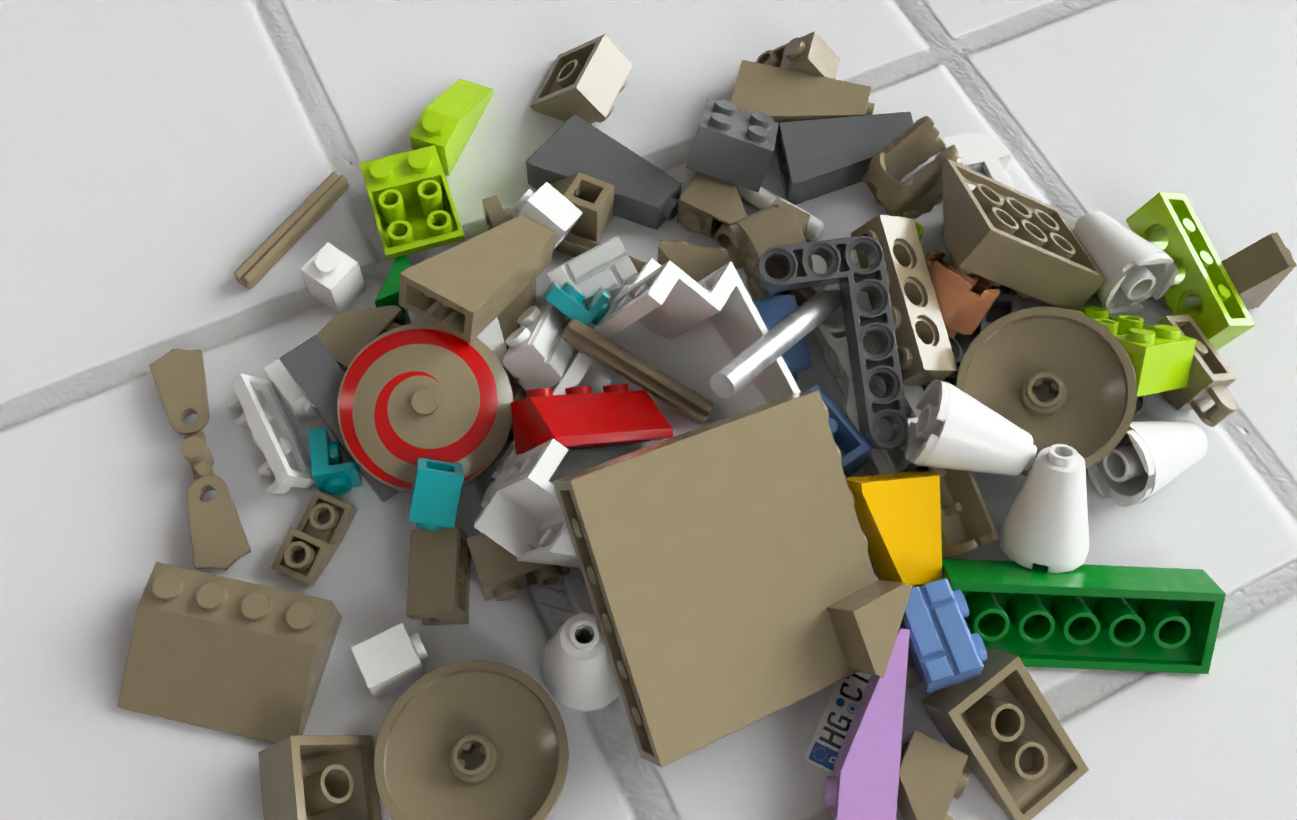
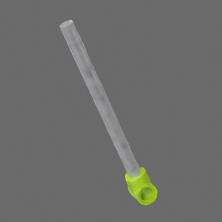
(779, 339)

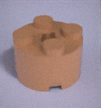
(960, 296)

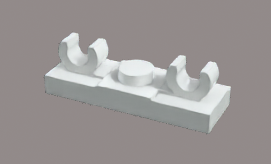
(271, 434)

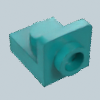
(570, 299)
(327, 465)

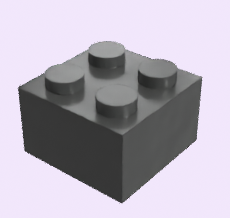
(733, 145)

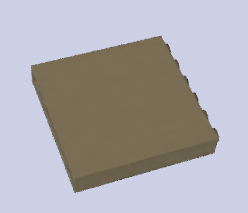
(719, 570)

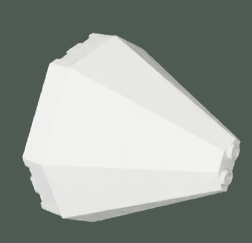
(677, 328)

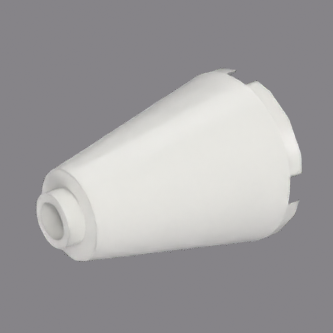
(1127, 261)
(965, 435)
(1148, 460)
(1049, 513)
(578, 665)

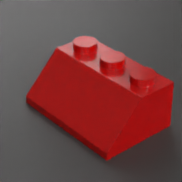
(587, 418)

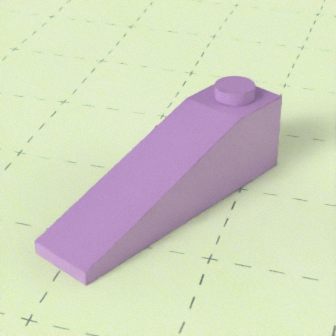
(869, 759)

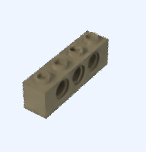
(917, 318)

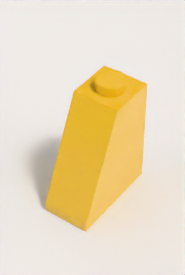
(901, 524)

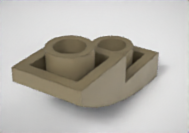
(316, 539)

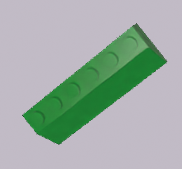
(1092, 614)

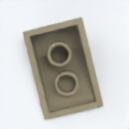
(1008, 735)

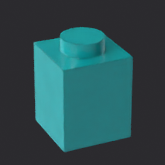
(435, 494)

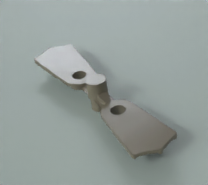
(214, 524)

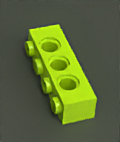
(1201, 281)

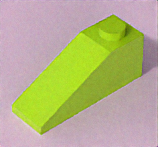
(451, 121)

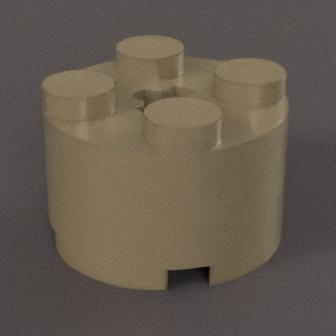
(756, 234)

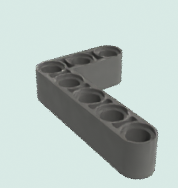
(857, 321)

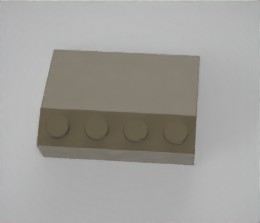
(1014, 240)
(227, 654)

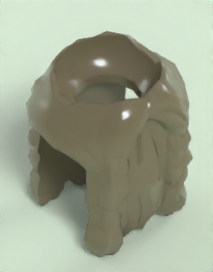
(902, 156)

